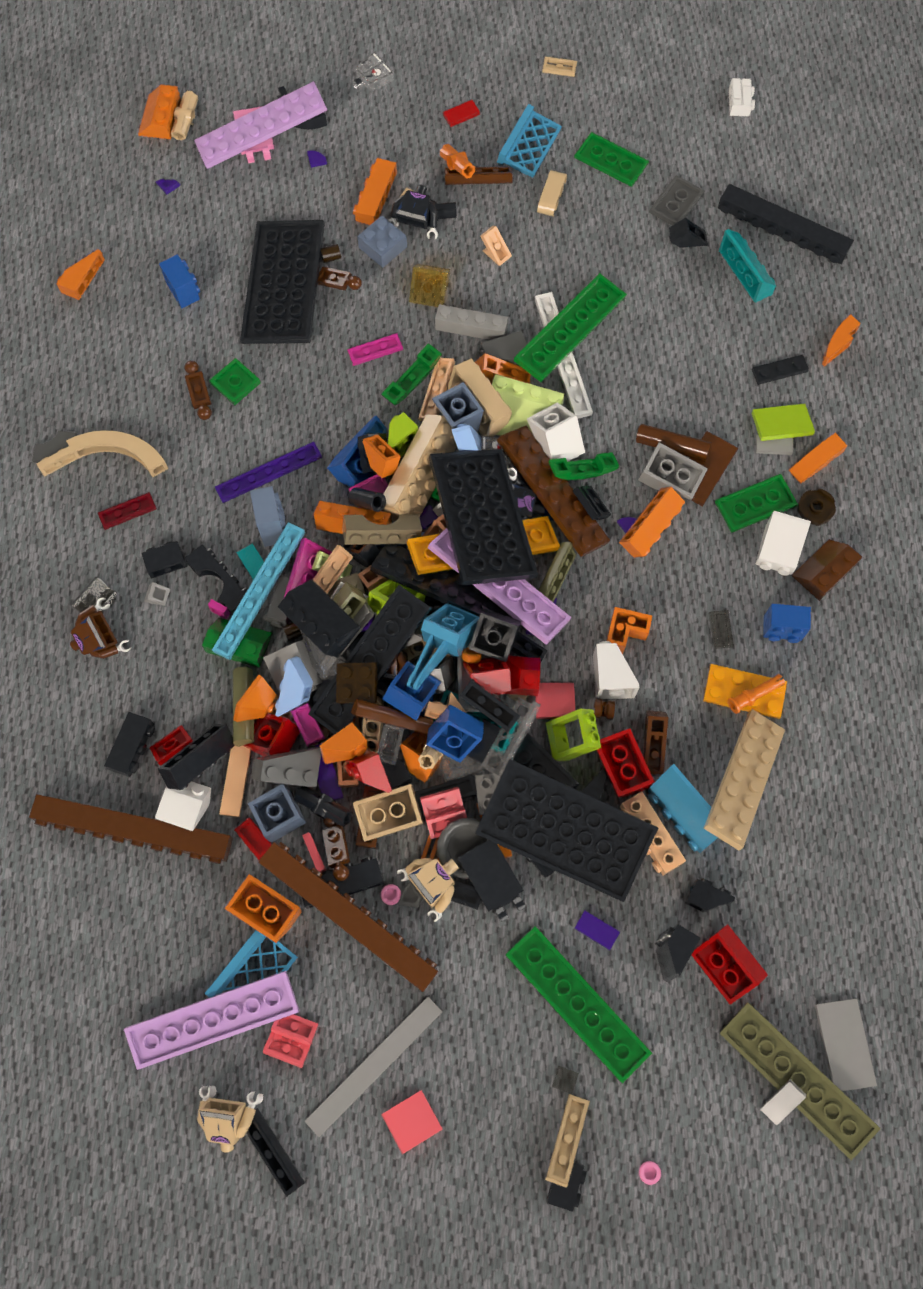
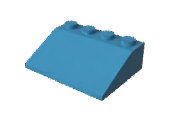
(683, 806)

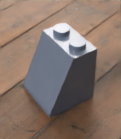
(459, 407)

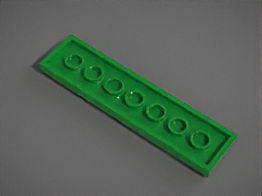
(569, 327)
(578, 1005)

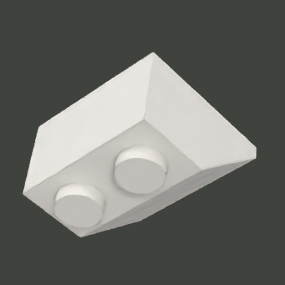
(184, 806)

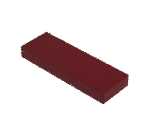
(127, 511)

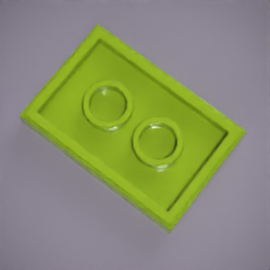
(783, 422)

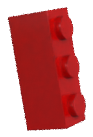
(625, 764)
(729, 964)

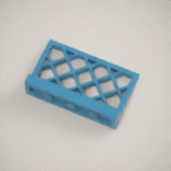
(519, 132)
(241, 958)

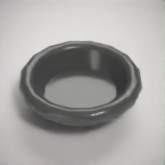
(457, 840)

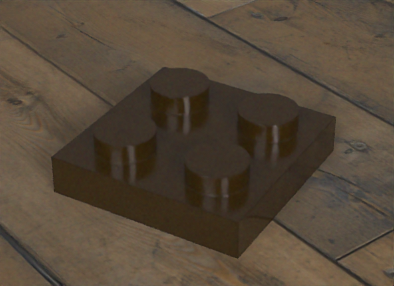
(356, 682)

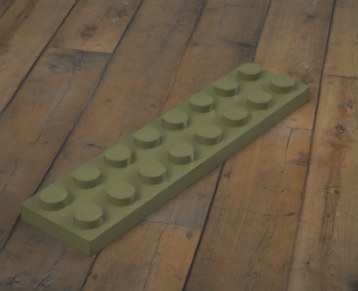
(780, 1061)

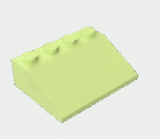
(523, 400)

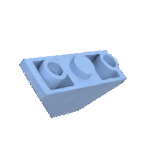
(466, 438)
(294, 687)

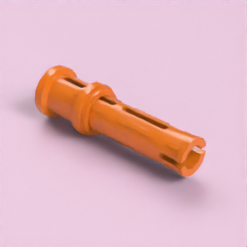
(748, 697)

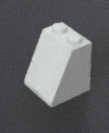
(557, 432)
(782, 543)
(613, 673)

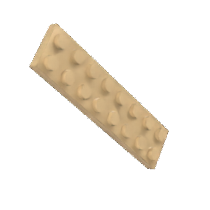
(744, 780)

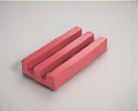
(314, 852)

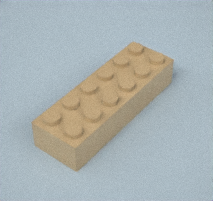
(414, 478)

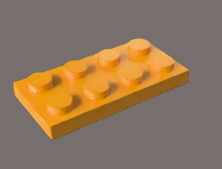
(729, 682)

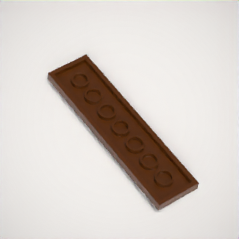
(553, 492)

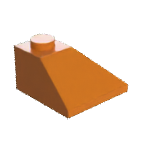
(256, 701)
(344, 745)
(411, 750)

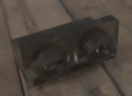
(94, 591)

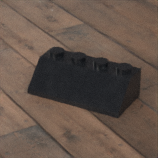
(319, 618)
(675, 950)

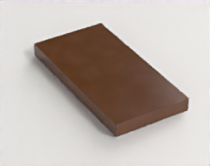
(717, 462)

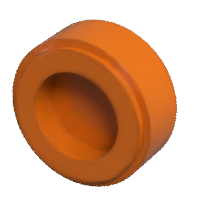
(471, 656)

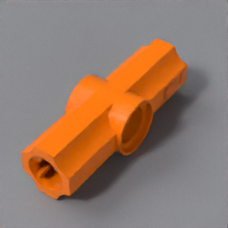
(457, 161)

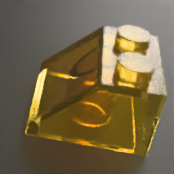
(429, 285)

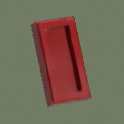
(461, 113)
(253, 838)

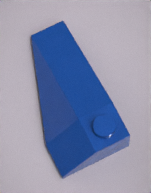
(346, 463)

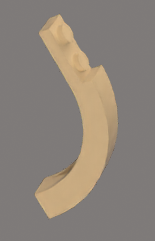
(105, 442)

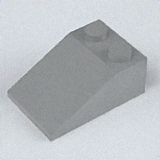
(672, 470)

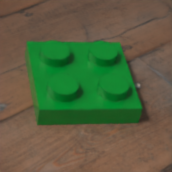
(235, 381)

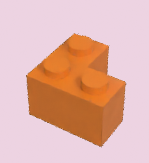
(628, 624)

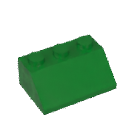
(251, 648)

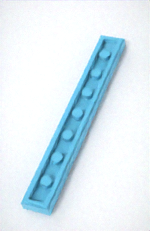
(258, 591)

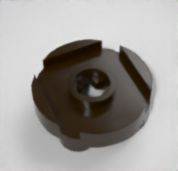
(816, 497)

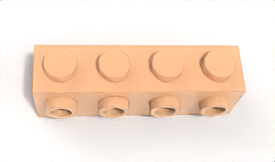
(663, 848)

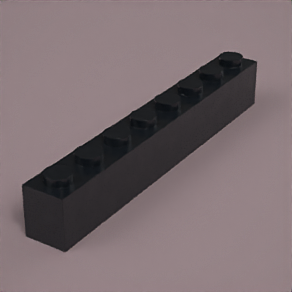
(785, 224)

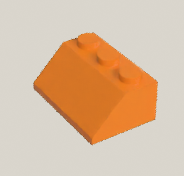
(159, 112)
(263, 909)

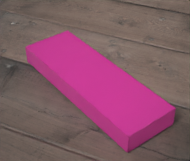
(375, 349)

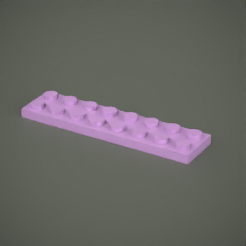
(260, 125)
(515, 597)
(211, 1020)

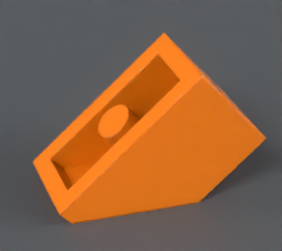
(381, 456)

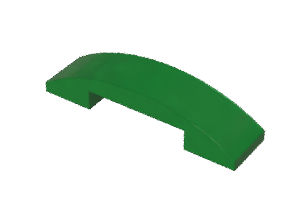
(413, 376)
(584, 469)

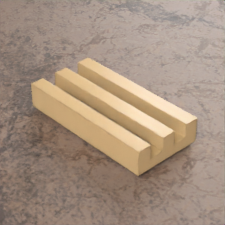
(559, 69)

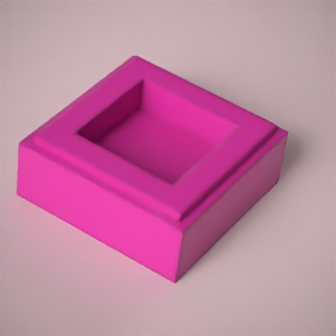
(218, 609)

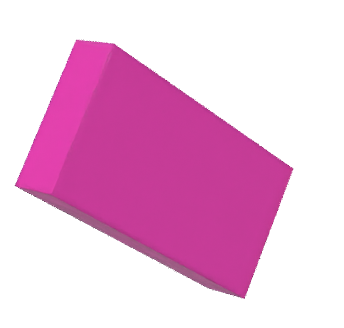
(307, 725)

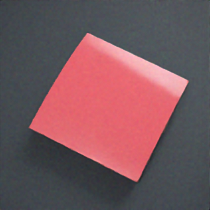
(555, 700)
(442, 809)
(286, 1049)
(411, 1122)

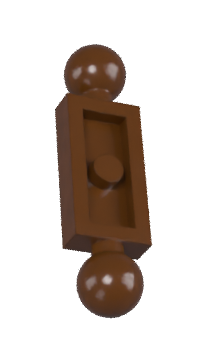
(338, 279)
(198, 390)
(336, 849)

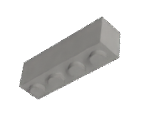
(470, 322)

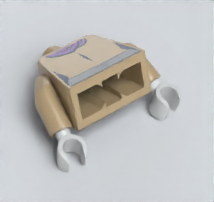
(432, 882)
(225, 1119)

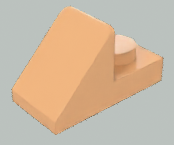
(495, 246)
(435, 708)

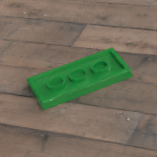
(611, 159)
(756, 503)

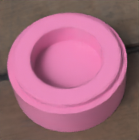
(390, 894)
(649, 1172)

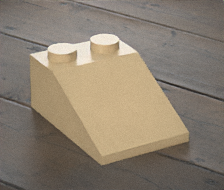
(388, 813)

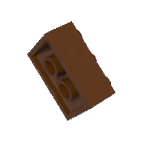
(827, 568)

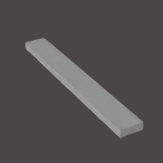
(373, 1067)

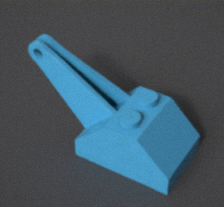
(449, 631)

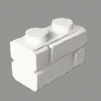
(741, 97)

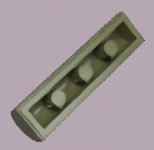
(557, 571)
(244, 730)

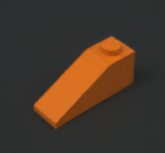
(78, 276)
(491, 365)

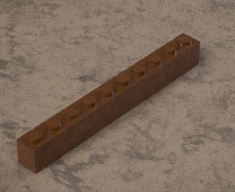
(131, 828)
(348, 916)

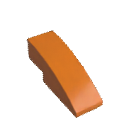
(841, 339)
(818, 458)

